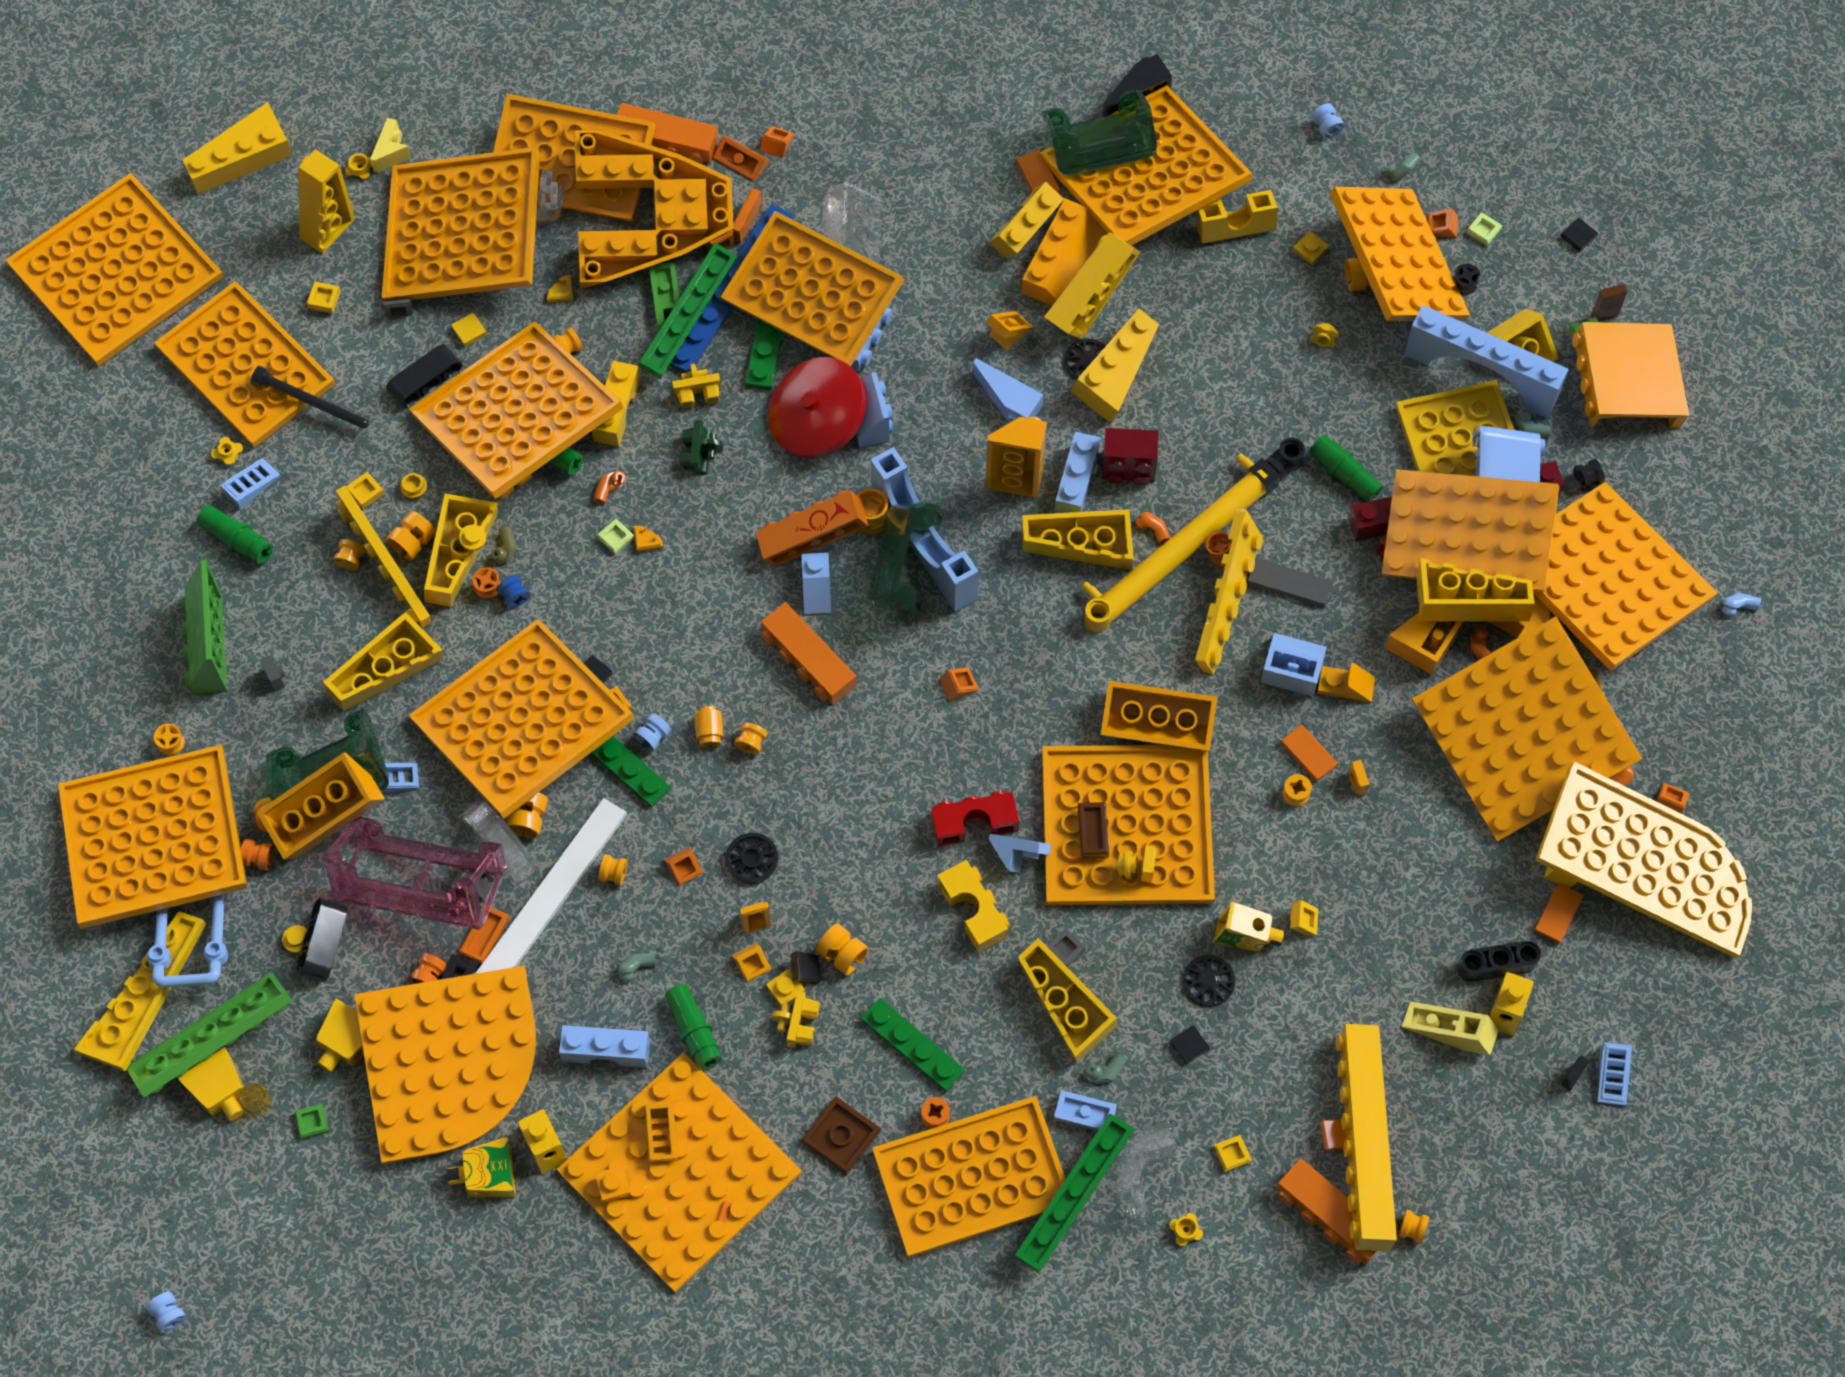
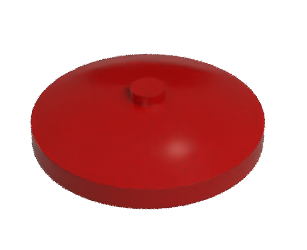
(817, 407)

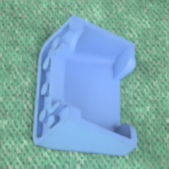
(1507, 454)

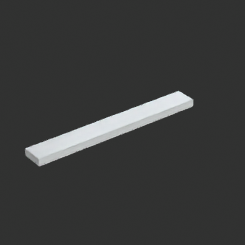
(555, 888)

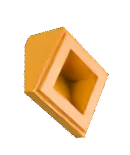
(751, 962)

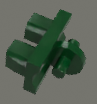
(703, 448)

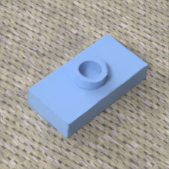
(1082, 1110)

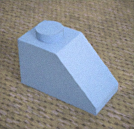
(816, 583)

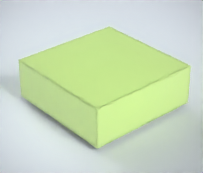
(1484, 229)
(615, 536)

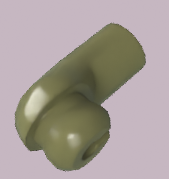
(507, 548)

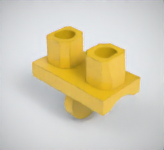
(694, 383)
(802, 1008)

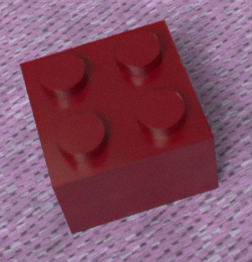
(1130, 455)

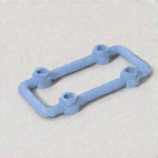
(214, 952)

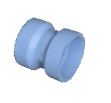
(1326, 119)
(652, 731)
(165, 1312)

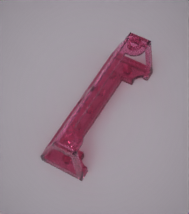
(457, 907)

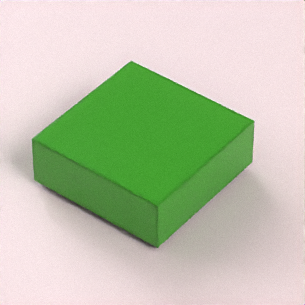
(311, 1121)

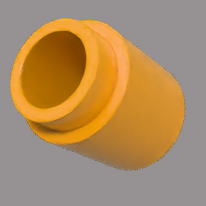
(708, 727)

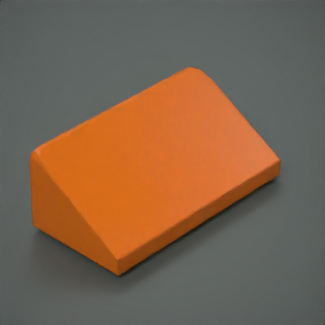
(740, 158)

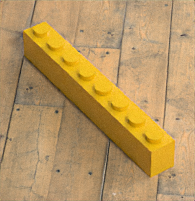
(1367, 1138)

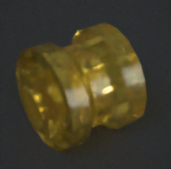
(250, 1096)

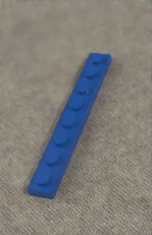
(717, 309)

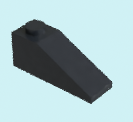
(1147, 75)

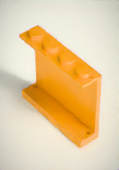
(1630, 371)

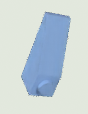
(1007, 393)

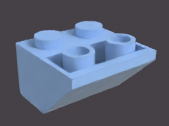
(878, 414)
(1293, 664)

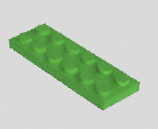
(208, 1034)

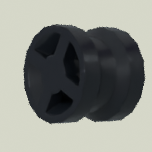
(1468, 273)
(1589, 474)

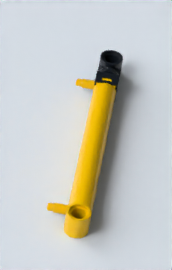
(1259, 482)

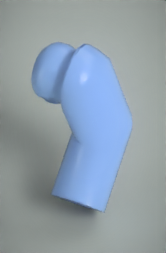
(1740, 600)

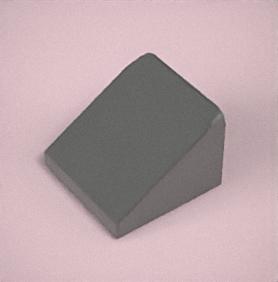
(398, 308)

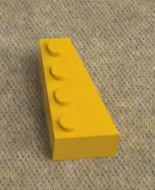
(238, 151)
(323, 201)
(1092, 286)
(1113, 370)
(1081, 536)
(449, 560)
(1471, 595)
(384, 662)
(1069, 1003)

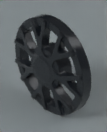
(1084, 358)
(752, 858)
(1208, 980)

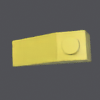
(1453, 1027)

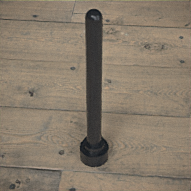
(263, 378)

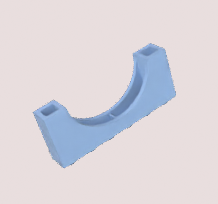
(1533, 376)
(951, 572)

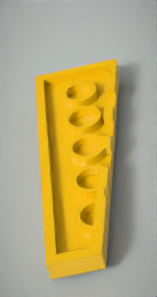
(350, 511)
(1237, 566)
(130, 1015)

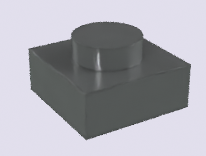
(274, 672)
(1066, 947)

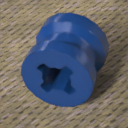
(513, 592)

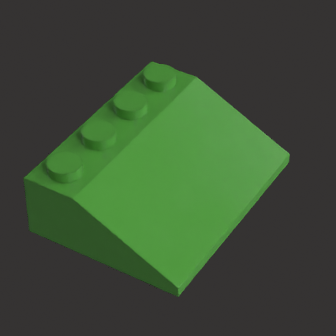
(204, 633)

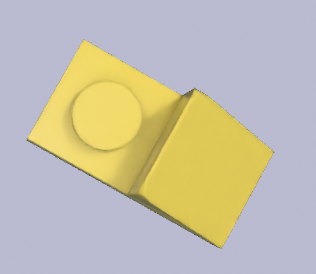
(388, 148)

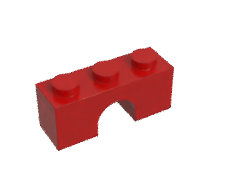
(997, 810)

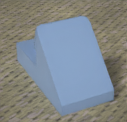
(1013, 850)

